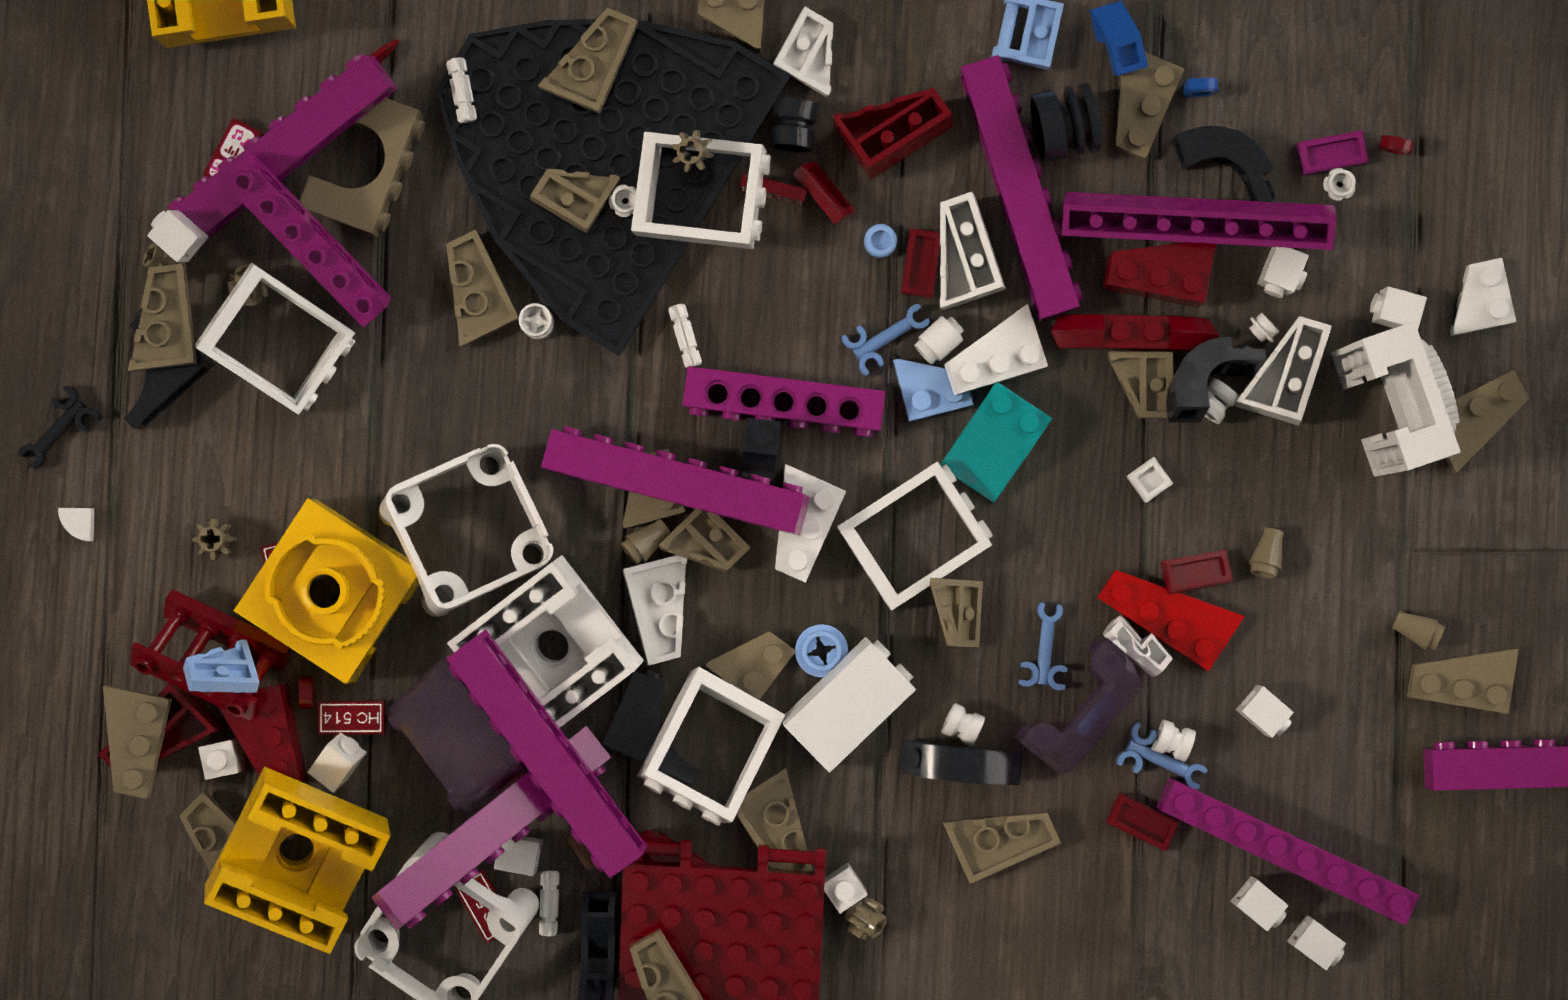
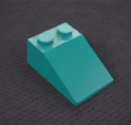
(995, 441)

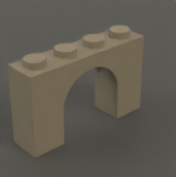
(367, 206)

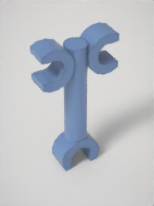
(865, 349)
(1043, 673)
(1138, 748)

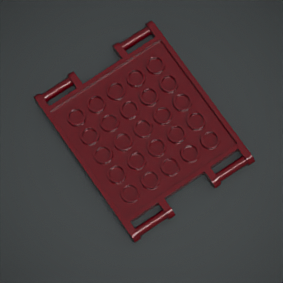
(730, 926)

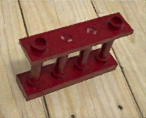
(215, 626)

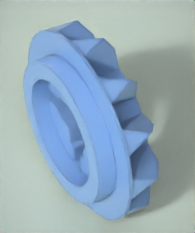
(807, 642)

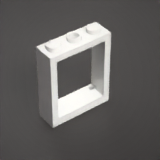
(647, 185)
(321, 371)
(962, 505)
(739, 700)

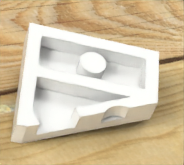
(808, 51)
(1484, 298)

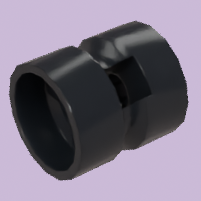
(794, 125)

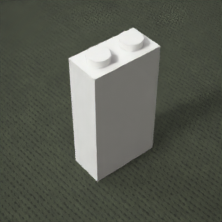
(848, 703)

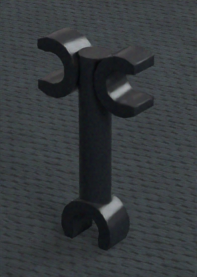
(74, 411)

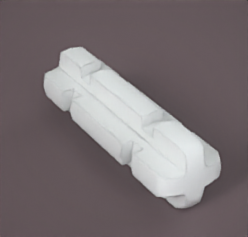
(461, 90)
(685, 335)
(549, 903)

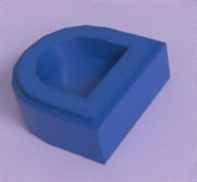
(1200, 87)

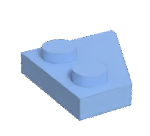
(927, 390)
(222, 670)

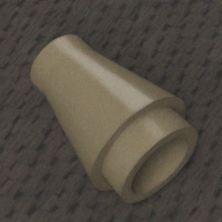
(644, 542)
(1268, 554)
(1421, 630)

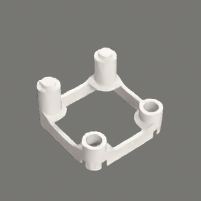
(405, 504)
(505, 921)

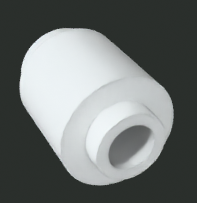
(939, 339)

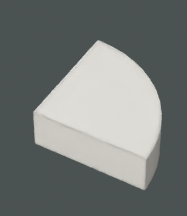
(78, 522)

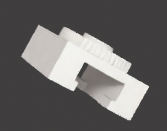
(1417, 394)
(561, 602)

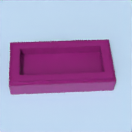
(1332, 152)

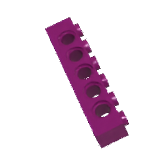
(306, 239)
(701, 380)

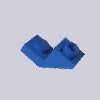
(1122, 38)

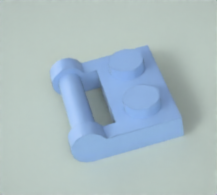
(1038, 34)

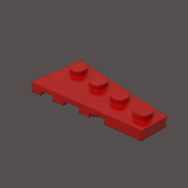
(1178, 620)

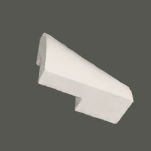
(1145, 652)

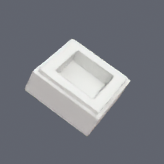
(1149, 479)

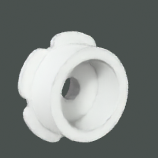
(1347, 180)
(618, 195)
(1263, 328)

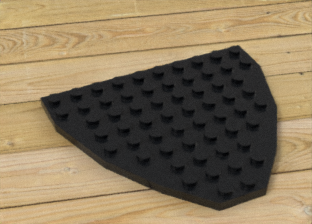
(664, 86)

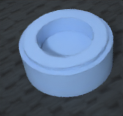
(880, 241)

